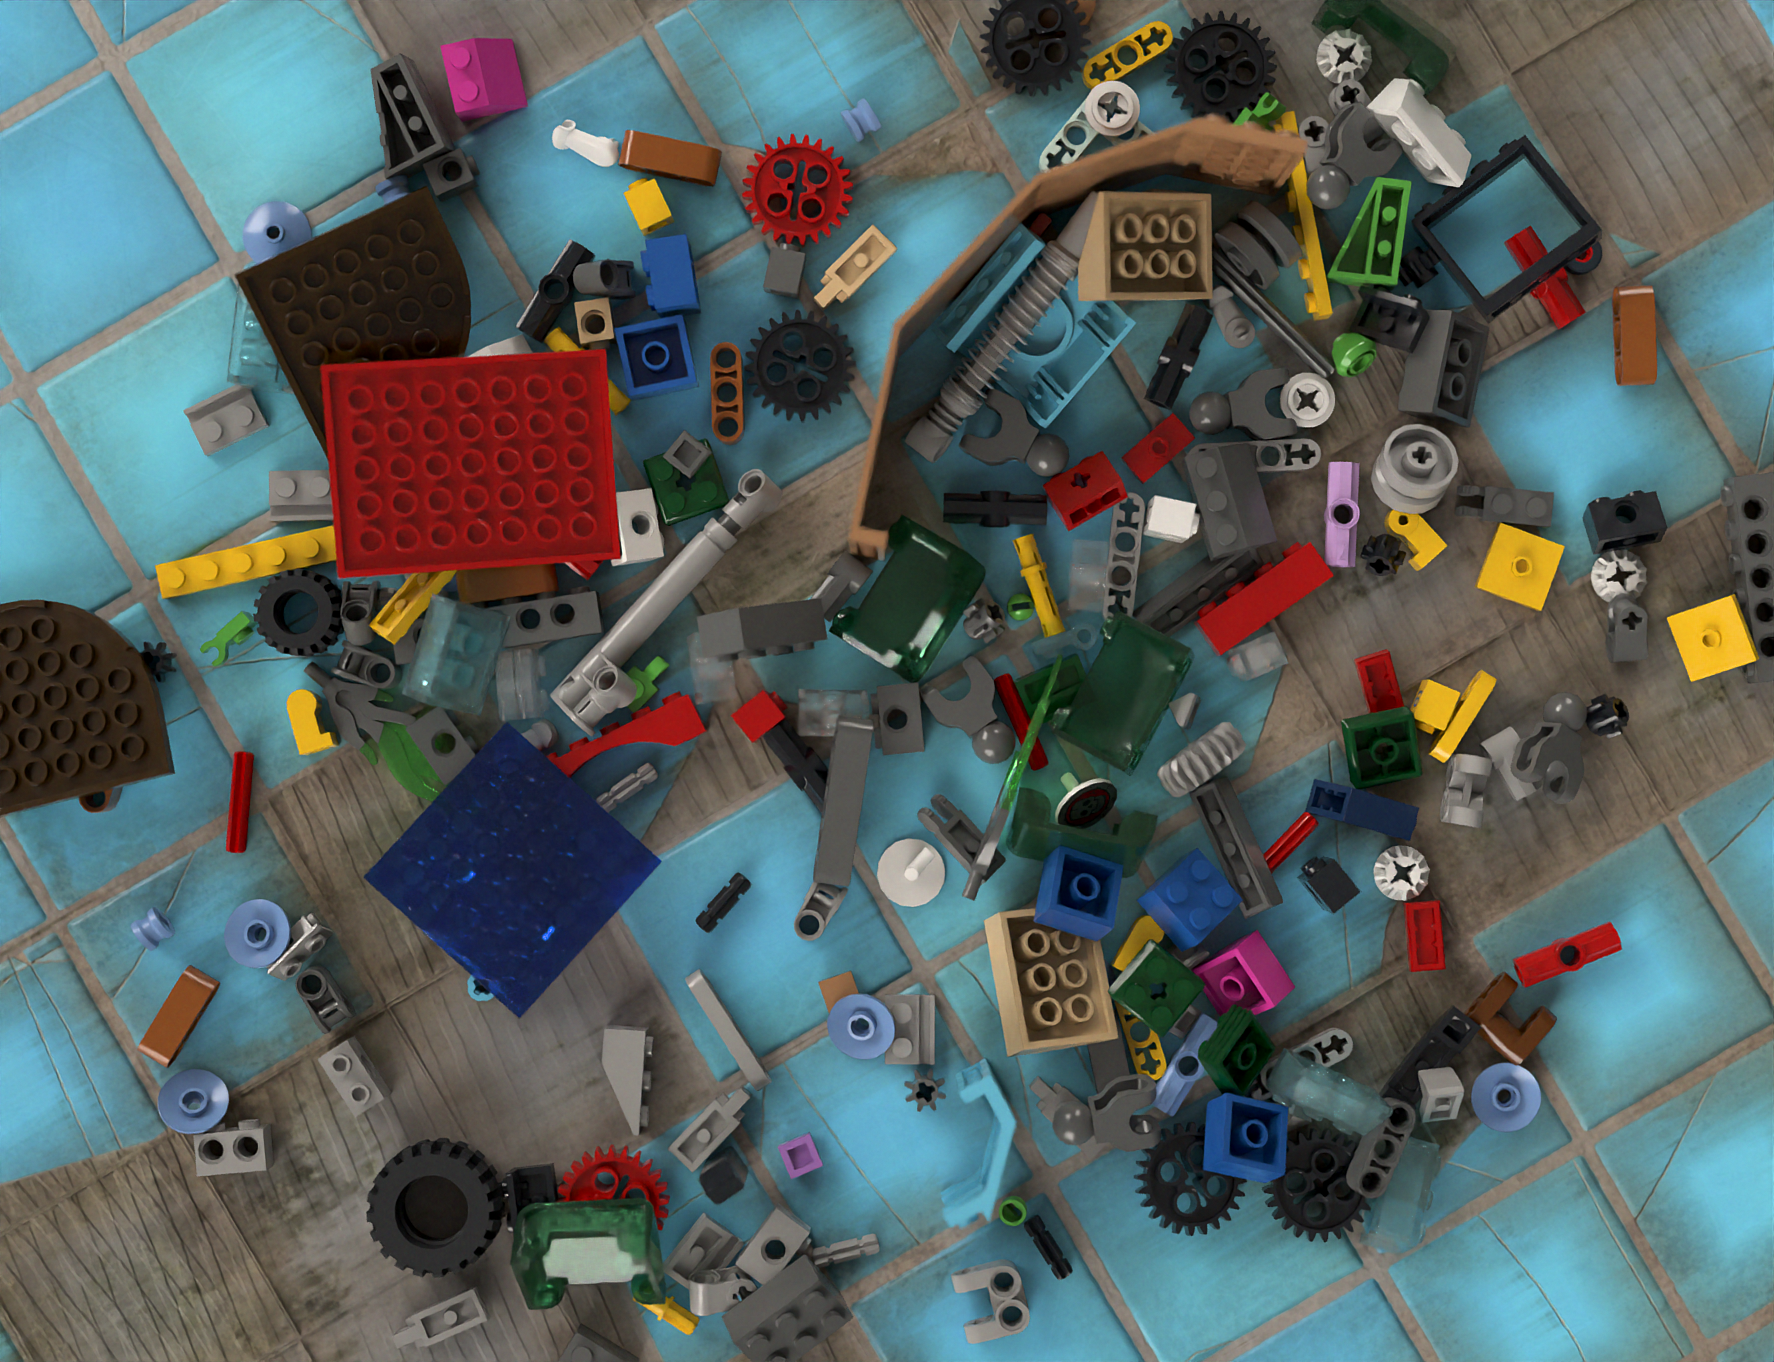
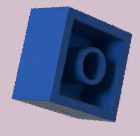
(672, 276)
(656, 357)
(1078, 893)
(1189, 900)
(1245, 1138)

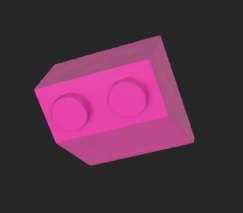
(483, 77)
(1244, 975)

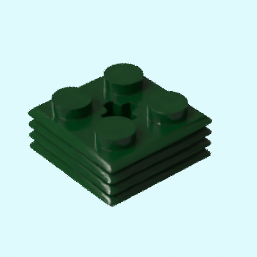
(675, 502)
(1400, 756)
(1156, 1010)
(1236, 1051)

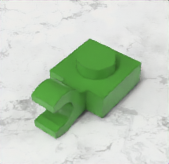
(1266, 111)
(235, 631)
(644, 681)

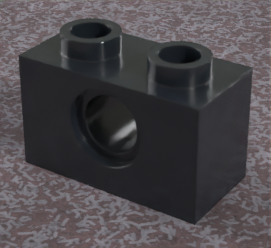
(1610, 534)
(1327, 883)

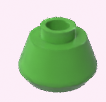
(1353, 354)

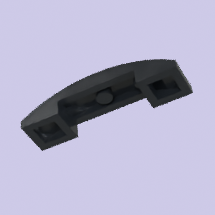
(1434, 1050)

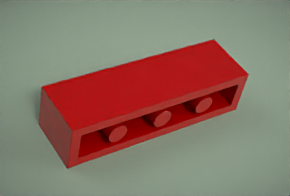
(1263, 598)

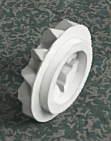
(1328, 56)
(1126, 102)
(1323, 401)
(1606, 567)
(1385, 871)

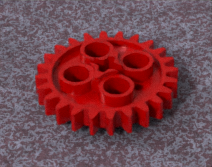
(827, 195)
(586, 1186)

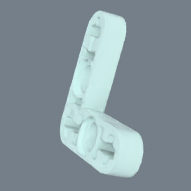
(1079, 120)

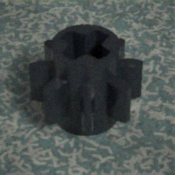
(1418, 267)
(1383, 555)
(165, 663)
(1607, 716)

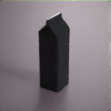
(723, 1175)

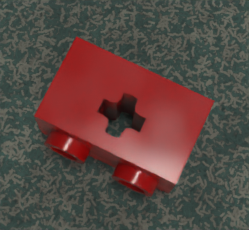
(1085, 490)
(760, 715)

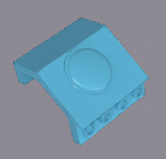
(1062, 350)
(980, 1189)

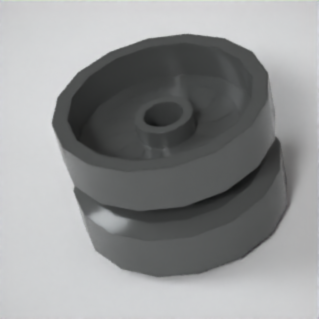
(1258, 244)

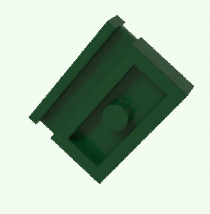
(1066, 686)

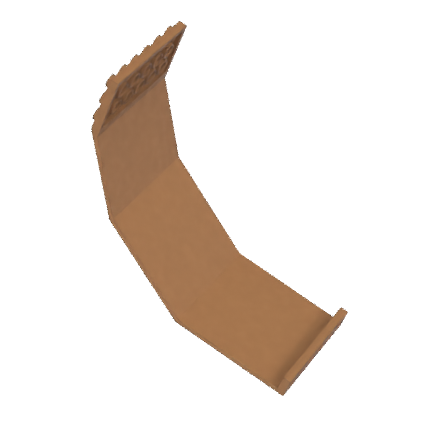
(1196, 150)

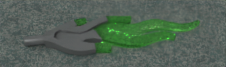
(353, 710)
(1008, 793)

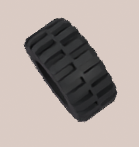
(399, 1235)

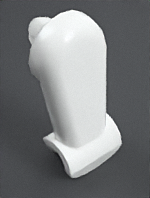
(596, 149)

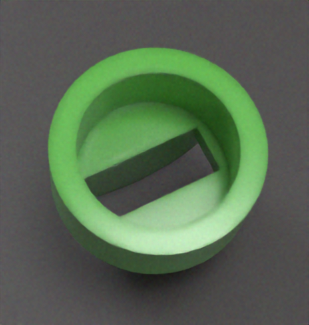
(1021, 614)
(1008, 1214)

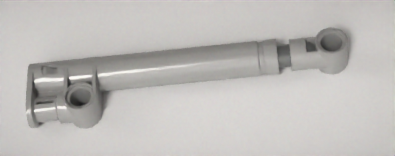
(598, 681)

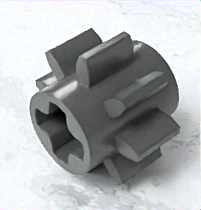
(984, 620)
(921, 1099)

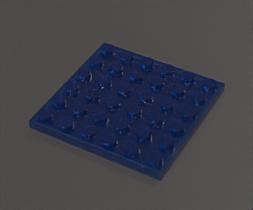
(512, 870)

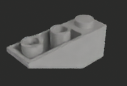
(625, 1065)

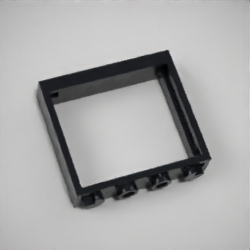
(1482, 176)

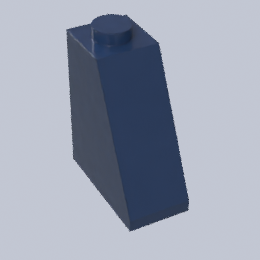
(1362, 809)

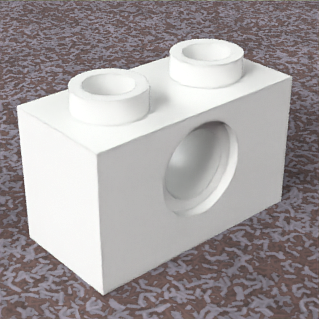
(1170, 519)
(649, 542)

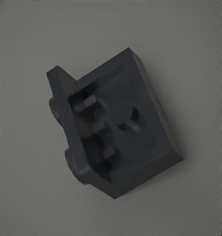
(1390, 318)
(528, 1186)

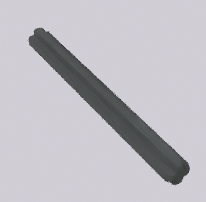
(1271, 315)

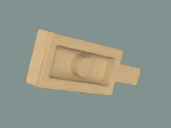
(854, 267)

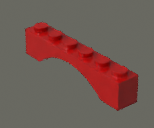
(670, 725)

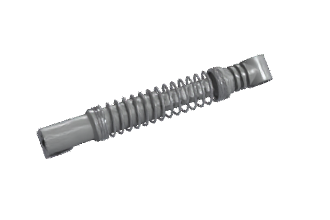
(959, 398)

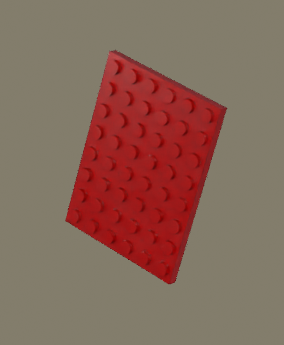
(470, 462)

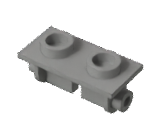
(308, 939)

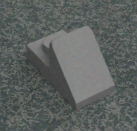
(1441, 1094)

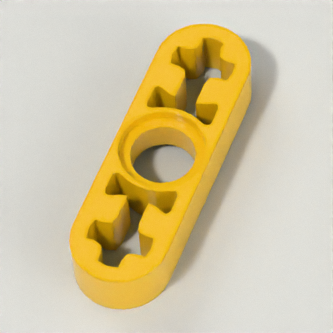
(1152, 50)
(1462, 716)
(1139, 1058)

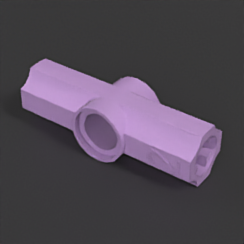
(1341, 491)

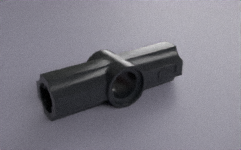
(543, 311)
(1178, 356)
(995, 509)
(800, 761)

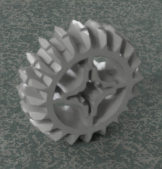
(1201, 759)

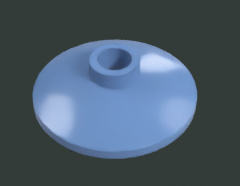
(289, 219)
(243, 932)
(852, 1036)
(189, 1088)
(1519, 1107)

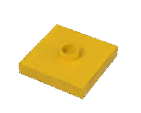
(1519, 566)
(1713, 638)

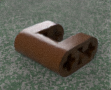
(1498, 1031)

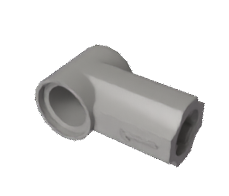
(1501, 750)

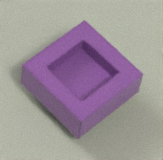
(800, 1155)

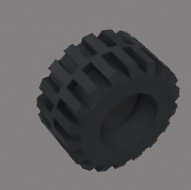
(271, 613)

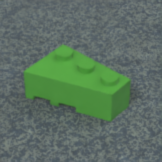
(1375, 239)

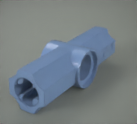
(1175, 1084)

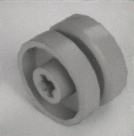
(1414, 469)

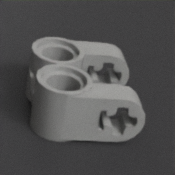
(1464, 787)
(995, 1325)

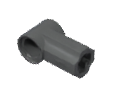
(843, 580)

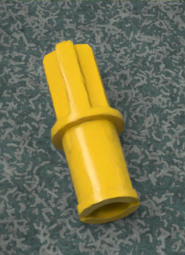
(674, 1315)

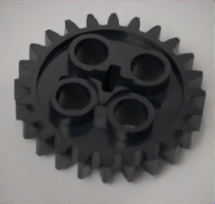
(1204, 42)
(1040, 71)
(815, 338)
(1164, 1194)
(1336, 1211)

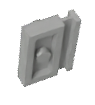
(226, 418)
(300, 496)
(913, 1029)
(703, 1248)

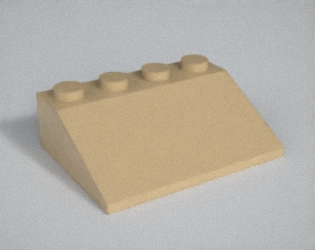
(1147, 248)
(1048, 985)

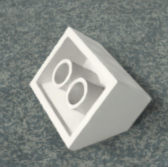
(1422, 132)

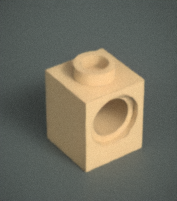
(594, 309)

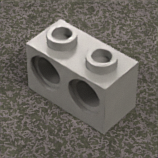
(235, 1156)

